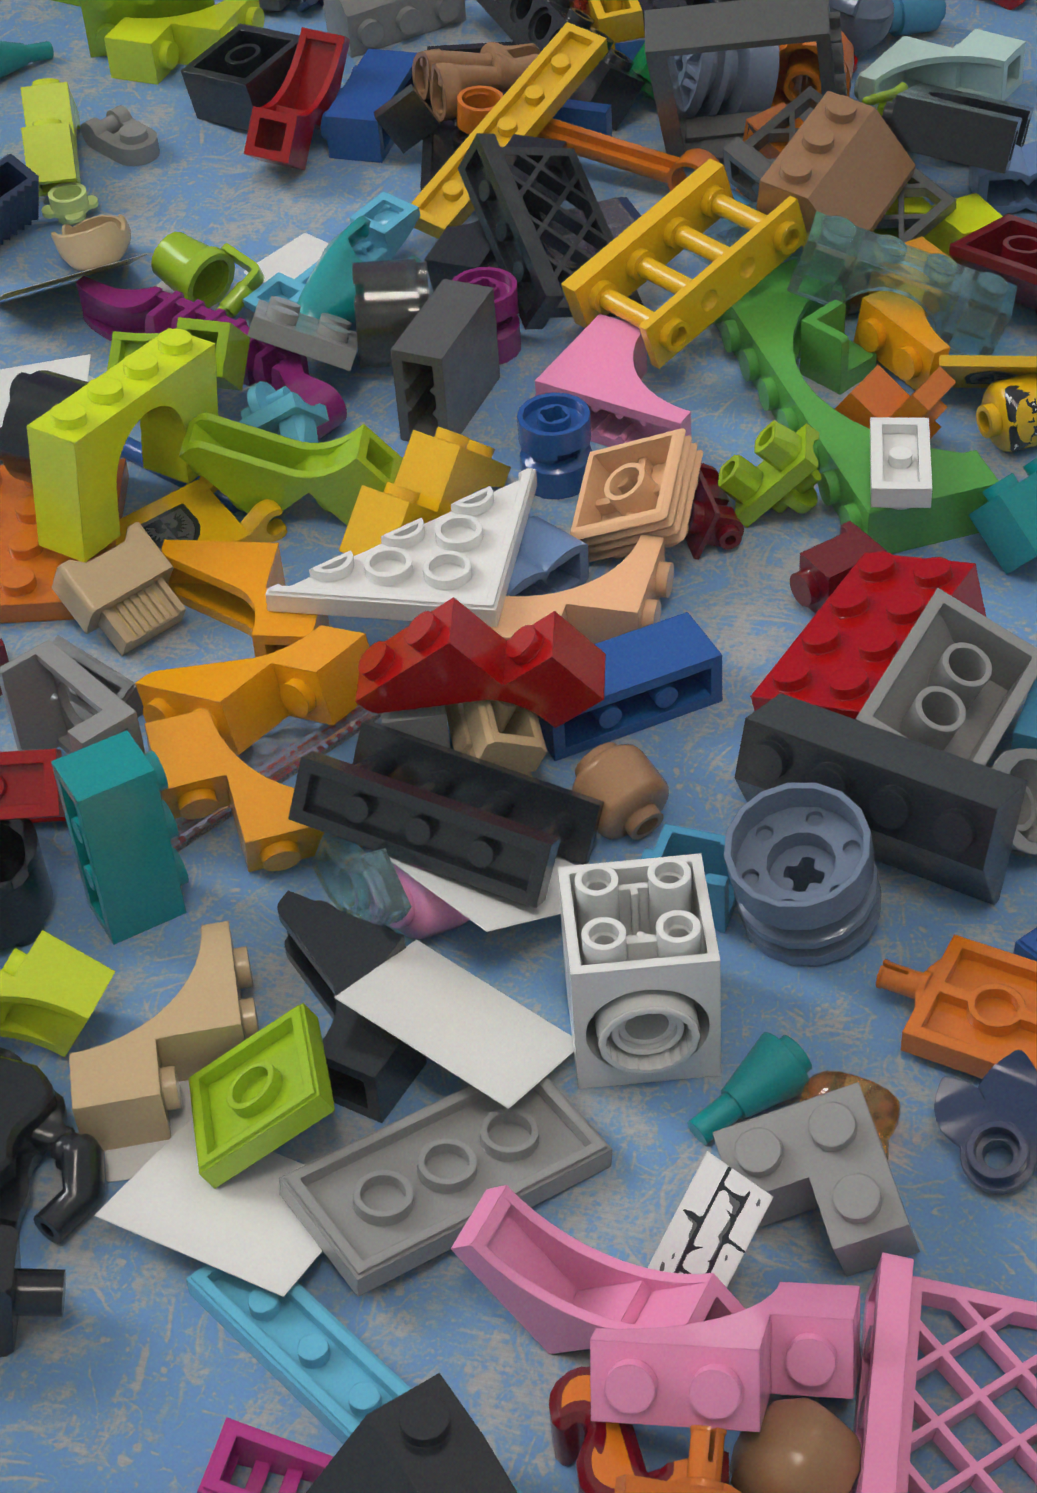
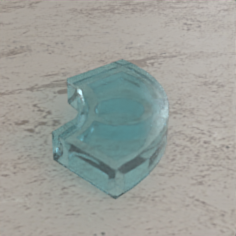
(360, 881)

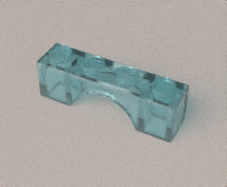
(847, 260)

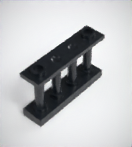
(447, 812)

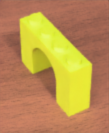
(82, 438)

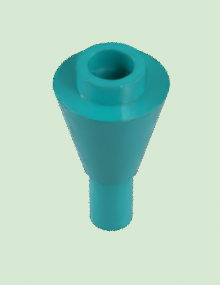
(17, 55)
(767, 1076)

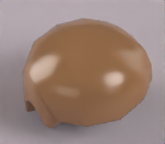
(796, 1451)

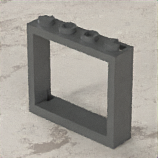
(732, 27)

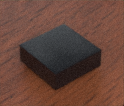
(407, 118)

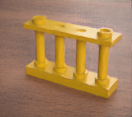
(659, 236)

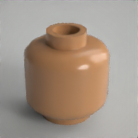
(627, 785)

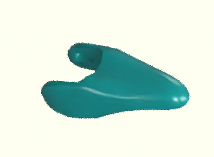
(331, 282)

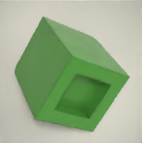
(828, 353)

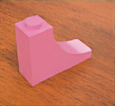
(606, 373)

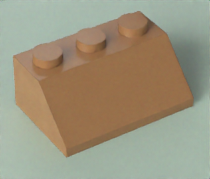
(839, 165)

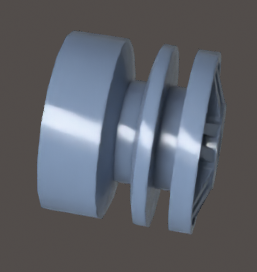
(728, 81)
(803, 873)

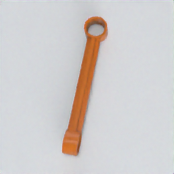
(477, 102)

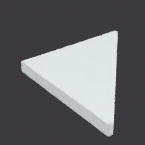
(424, 565)

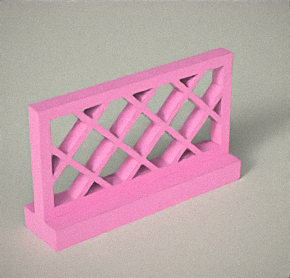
(890, 1371)

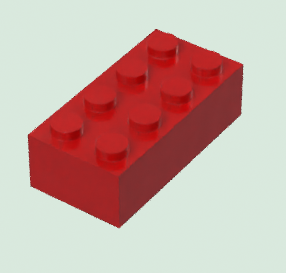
(862, 628)

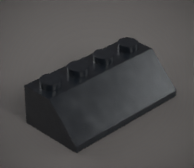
(922, 804)

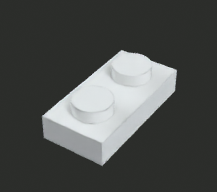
(900, 463)

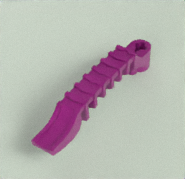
(155, 311)

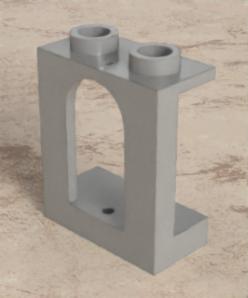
(41, 708)

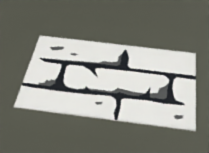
(712, 1223)

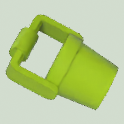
(205, 271)

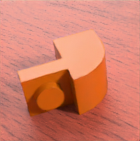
(883, 397)

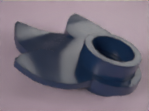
(992, 1117)

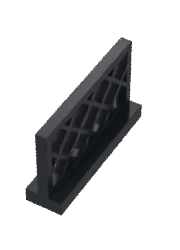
(517, 235)

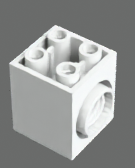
(641, 970)

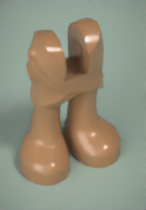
(443, 74)

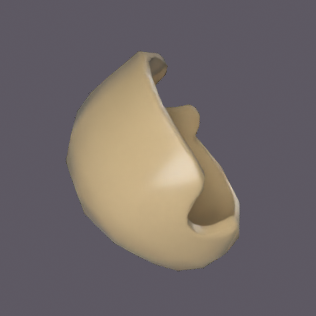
(93, 241)

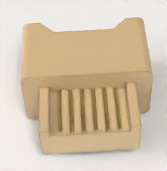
(122, 591)

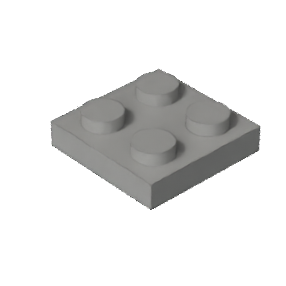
(285, 327)

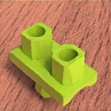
(780, 480)

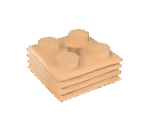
(637, 491)

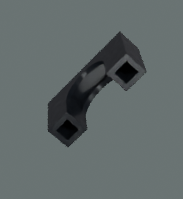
(958, 126)

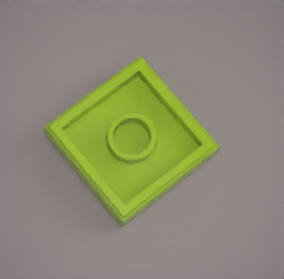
(260, 1095)

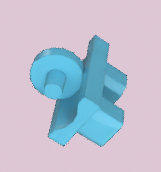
(283, 413)

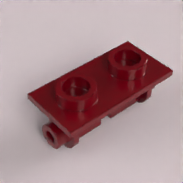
(710, 517)

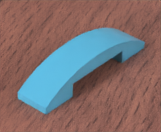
(389, 228)

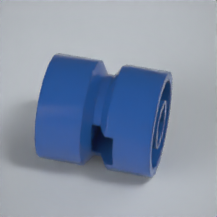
(555, 442)

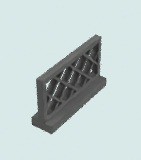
(747, 166)

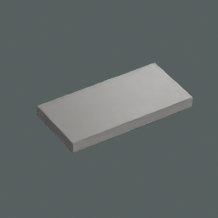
(417, 1181)

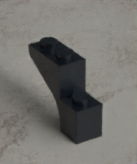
(331, 952)

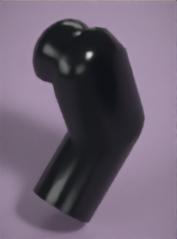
(83, 1185)

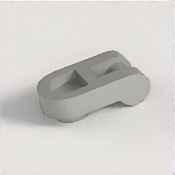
(121, 138)

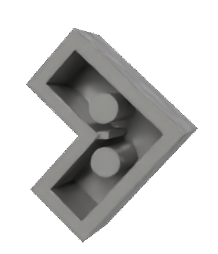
(826, 1159)

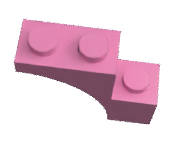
(568, 1288)
(727, 1367)

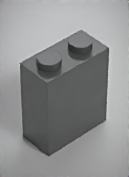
(446, 359)

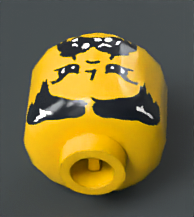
(1010, 413)

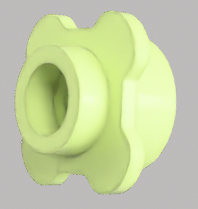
(69, 203)

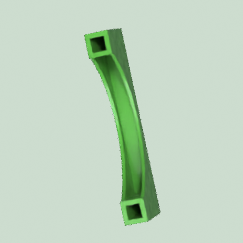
(766, 340)

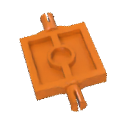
(968, 1006)

